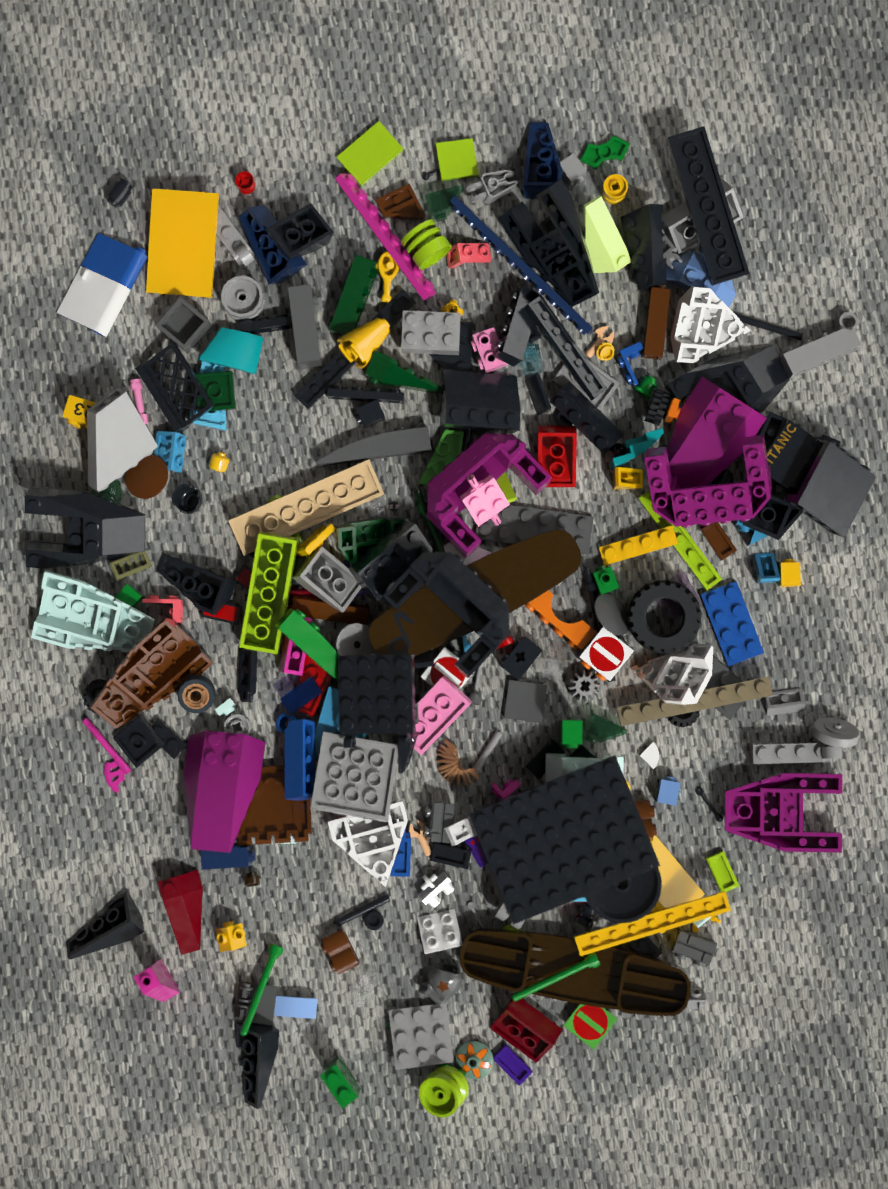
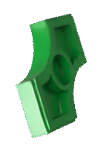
(612, 150)

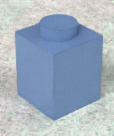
(668, 791)

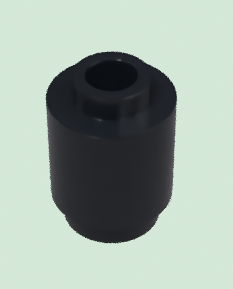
(119, 193)

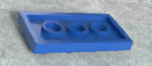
(732, 623)

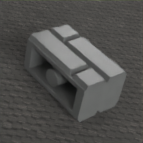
(438, 816)
(694, 947)

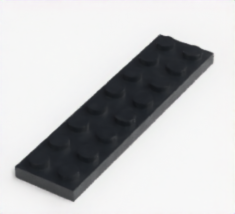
(708, 205)

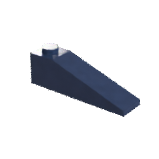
(541, 161)

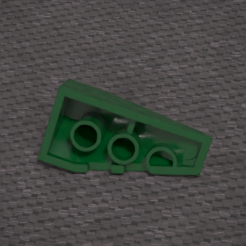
(387, 372)

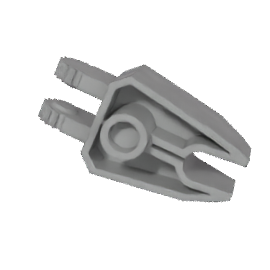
(492, 186)

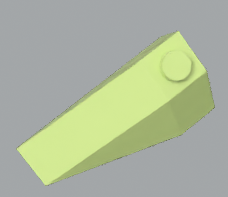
(603, 239)

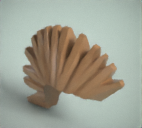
(453, 765)

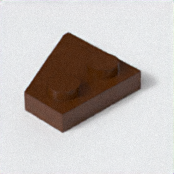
(401, 204)

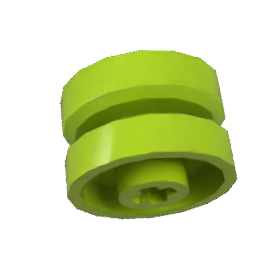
(443, 1091)

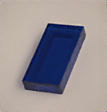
(301, 695)

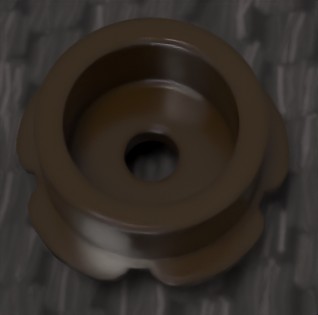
(251, 879)

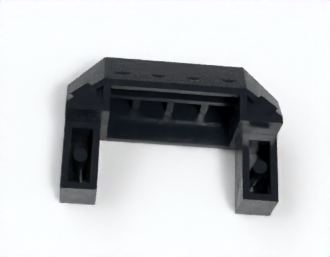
(464, 595)

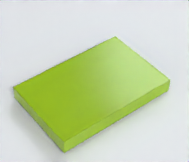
(370, 153)

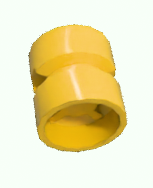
(614, 189)

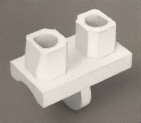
(433, 886)

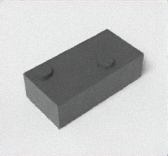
(305, 326)

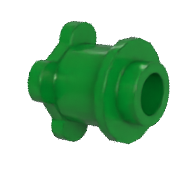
(646, 386)

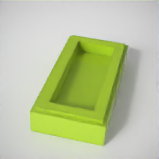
(722, 871)

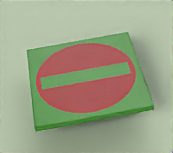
(590, 1024)

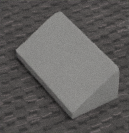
(785, 702)

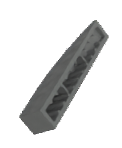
(383, 445)

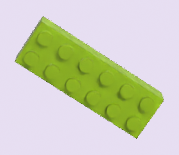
(268, 592)

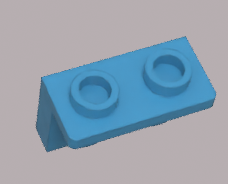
(171, 449)

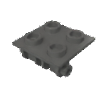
(266, 1007)

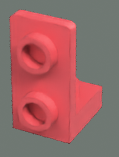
(468, 253)
(175, 612)

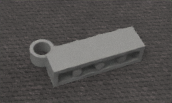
(233, 240)
(823, 350)
(793, 753)

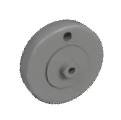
(835, 732)

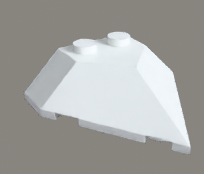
(702, 325)
(679, 676)
(371, 841)

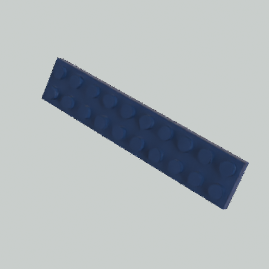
(527, 273)

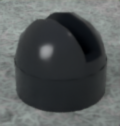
(618, 446)

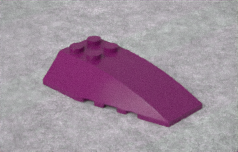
(709, 434)
(219, 786)

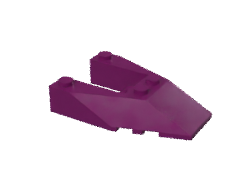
(773, 812)

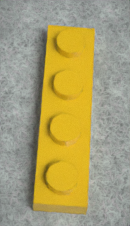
(638, 545)

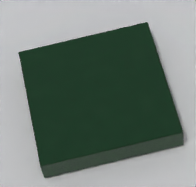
(220, 390)

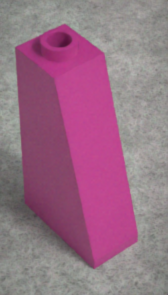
(157, 982)

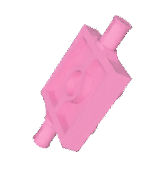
(484, 500)

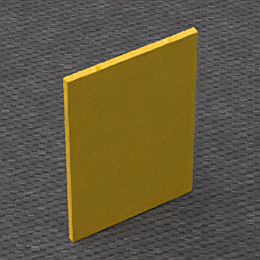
(182, 242)

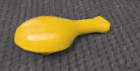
(388, 270)

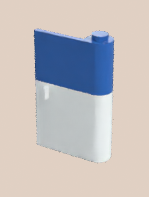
(102, 284)

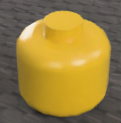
(219, 462)

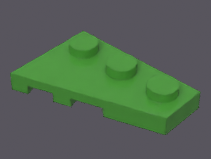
(446, 452)

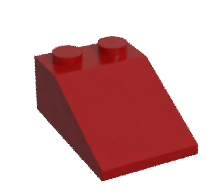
(558, 454)

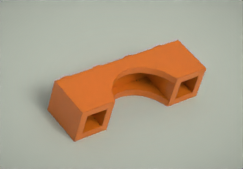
(577, 633)

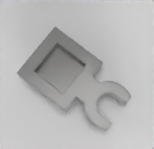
(668, 252)

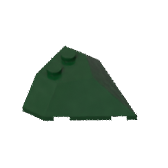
(360, 536)

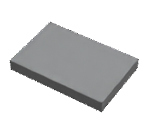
(564, 375)

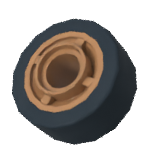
(192, 703)

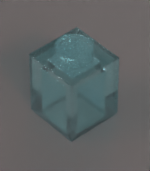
(532, 360)

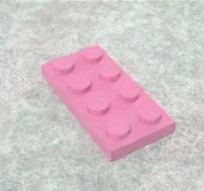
(438, 711)

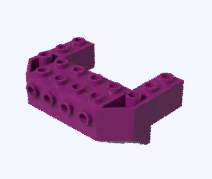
(486, 456)
(710, 502)

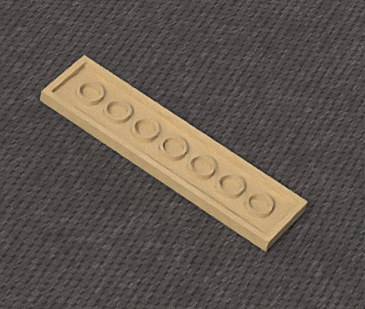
(308, 505)

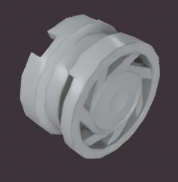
(238, 724)

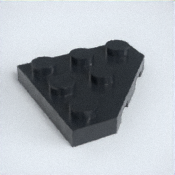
(459, 362)

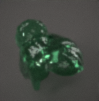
(112, 492)

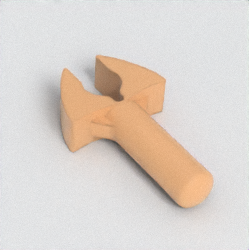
(591, 351)
(424, 844)

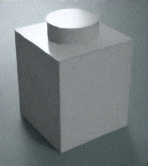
(573, 170)

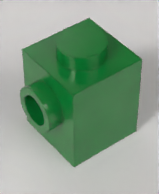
(605, 580)

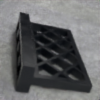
(165, 399)

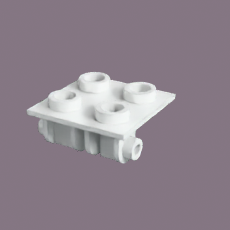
(439, 931)

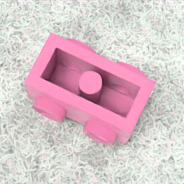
(487, 350)

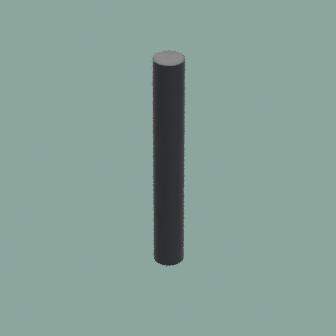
(362, 910)

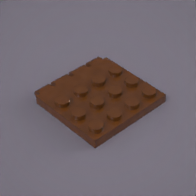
(274, 815)

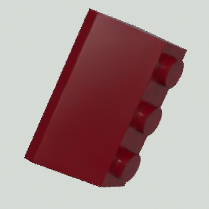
(526, 1029)

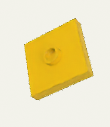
(315, 540)

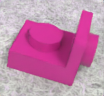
(510, 786)

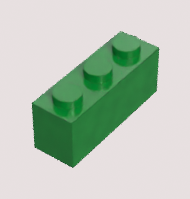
(570, 733)

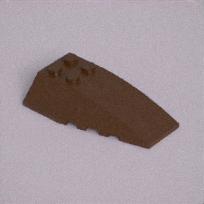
(150, 673)

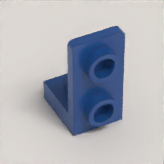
(630, 352)

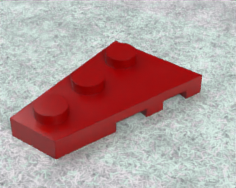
(322, 679)

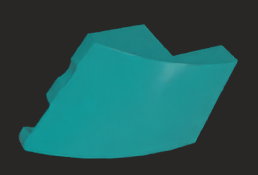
(234, 350)
(635, 447)

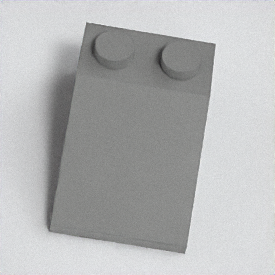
(328, 579)

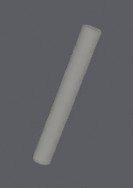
(486, 753)

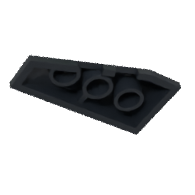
(115, 926)
(258, 1056)

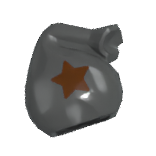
(442, 982)

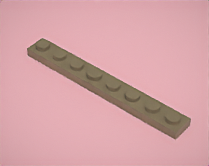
(709, 699)

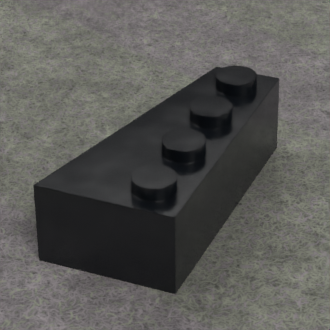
(645, 245)

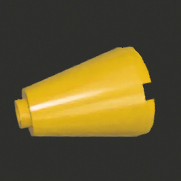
(363, 341)

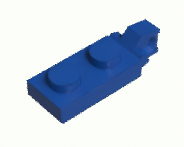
(402, 860)

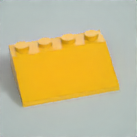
(676, 882)

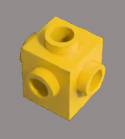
(230, 936)

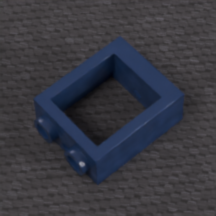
(238, 857)

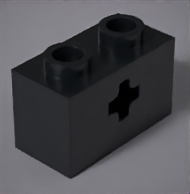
(531, 652)

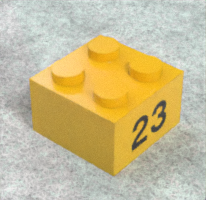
(76, 411)

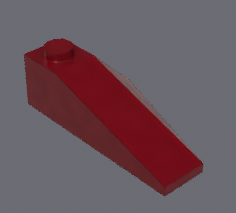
(183, 905)

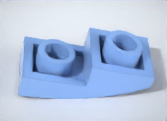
(295, 1007)

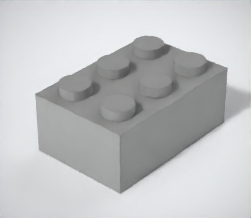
(430, 332)

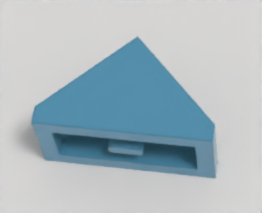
(766, 568)

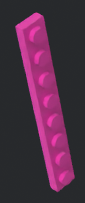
(385, 235)

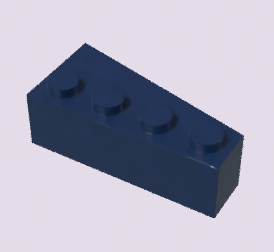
(270, 257)

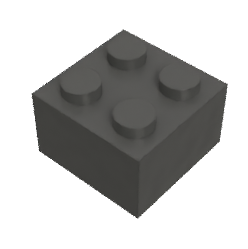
(183, 325)

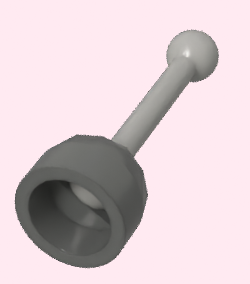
(474, 695)

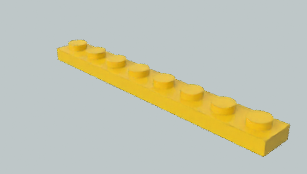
(653, 923)

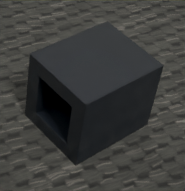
(370, 414)

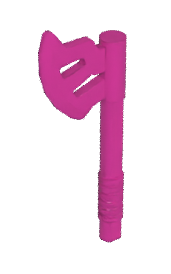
(118, 760)

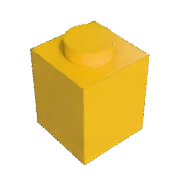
(789, 573)

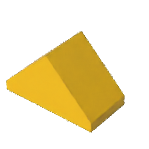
(627, 478)

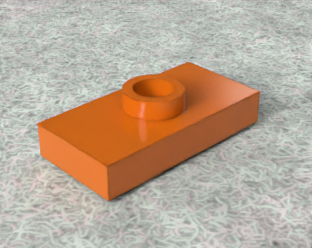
(673, 411)

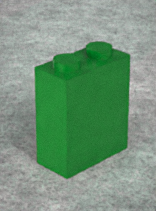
(340, 1082)

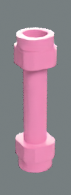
(136, 387)

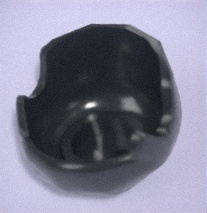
(186, 493)

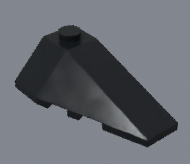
(201, 586)

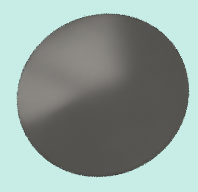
(612, 614)

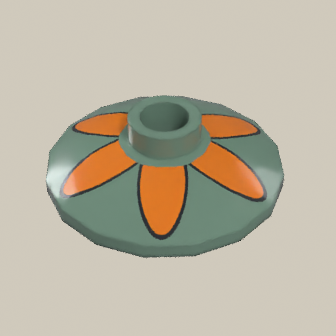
(478, 1052)

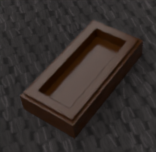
(718, 540)

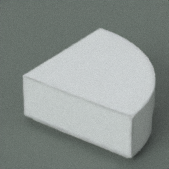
(650, 755)

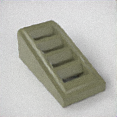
(112, 565)

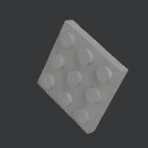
(420, 1036)

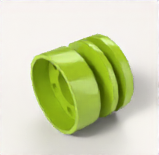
(426, 244)

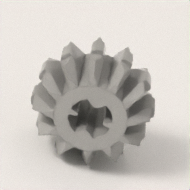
(591, 687)

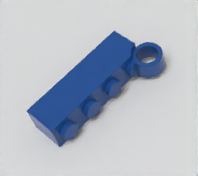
(299, 756)

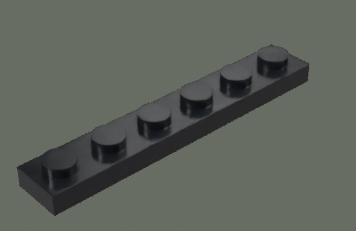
(566, 347)

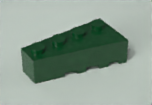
(354, 296)

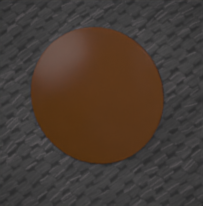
(147, 477)

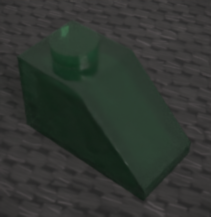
(439, 202)
(601, 730)

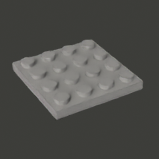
(356, 778)

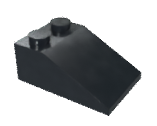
(301, 232)

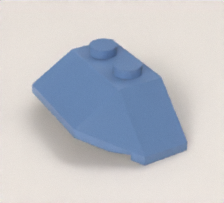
(693, 272)

